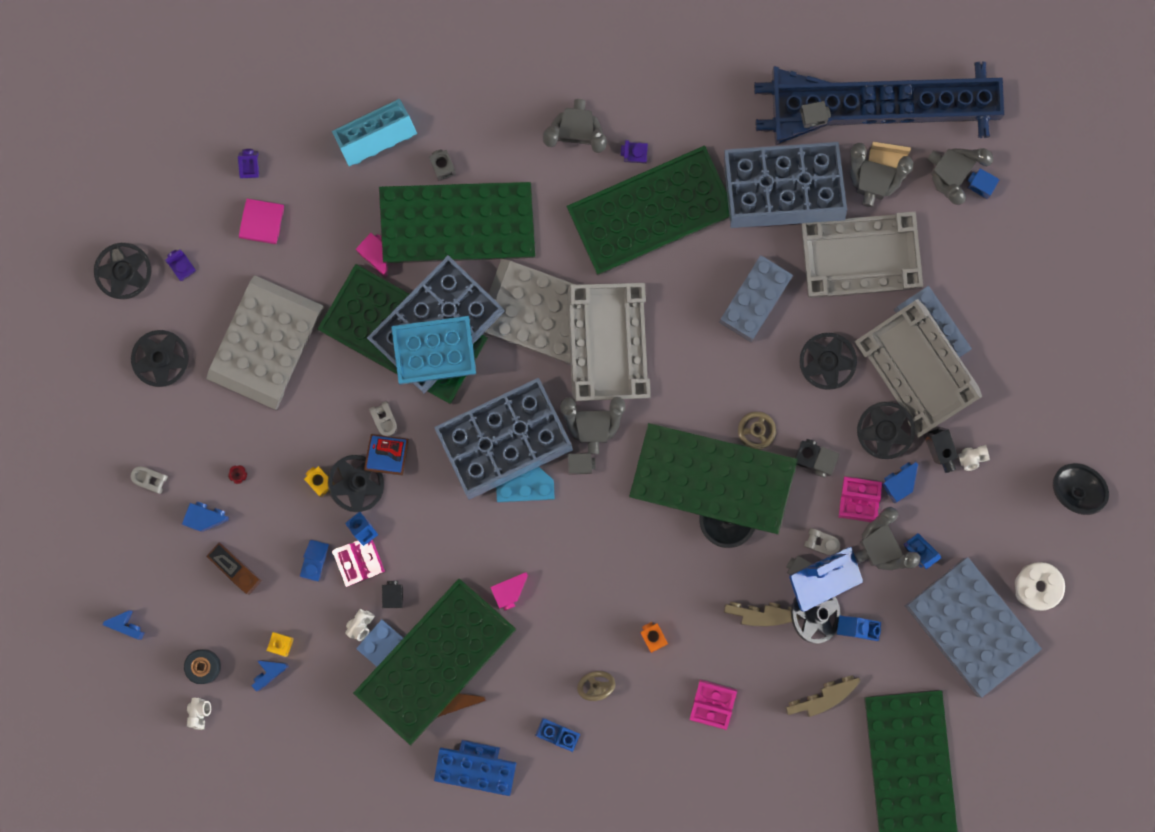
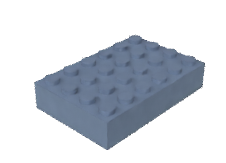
(784, 185)
(441, 295)
(503, 438)
(973, 627)

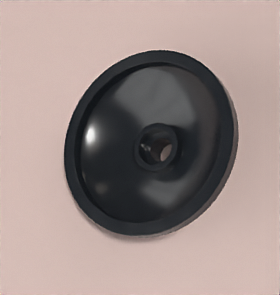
(1080, 489)
(724, 534)

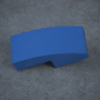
(557, 734)

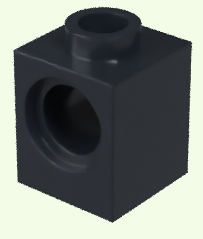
(807, 462)
(392, 595)

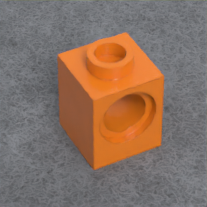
(653, 646)

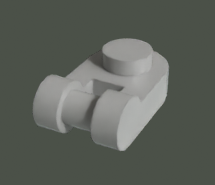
(386, 426)
(141, 476)
(828, 546)

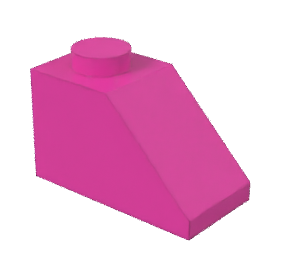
(371, 251)
(509, 591)

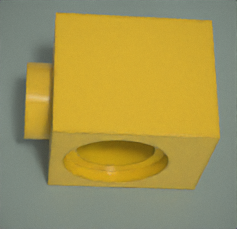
(322, 489)
(280, 644)

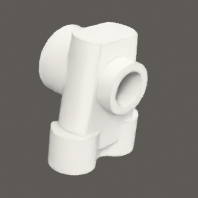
(971, 457)
(357, 626)
(197, 710)

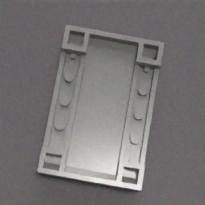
(862, 255)
(533, 310)
(607, 341)
(264, 342)
(920, 367)

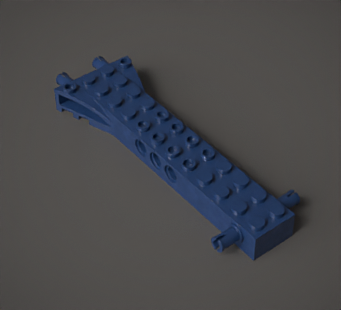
(881, 101)

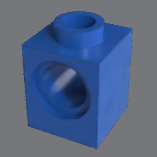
(982, 183)
(361, 528)

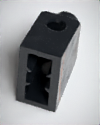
(940, 440)

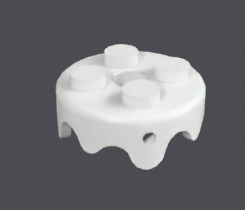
(1026, 586)

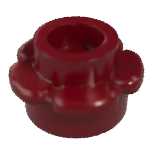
(237, 469)

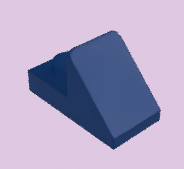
(927, 553)
(314, 560)
(120, 623)
(272, 670)

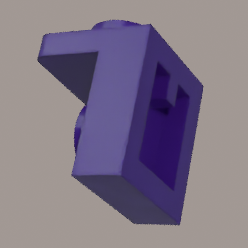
(634, 152)
(248, 163)
(180, 264)

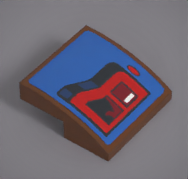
(386, 454)

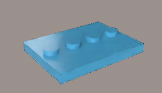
(434, 350)

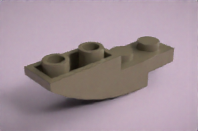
(771, 614)
(831, 696)

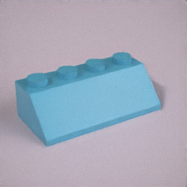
(374, 132)

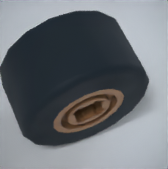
(209, 665)

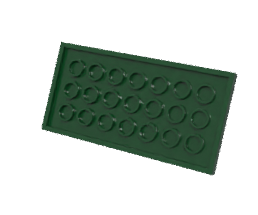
(650, 210)
(456, 222)
(361, 308)
(713, 478)
(434, 661)
(911, 762)

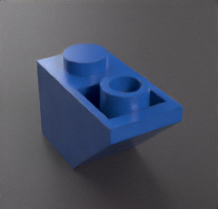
(901, 484)
(202, 519)
(859, 628)

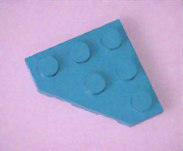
(530, 486)

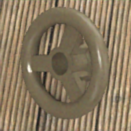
(765, 442)
(598, 689)

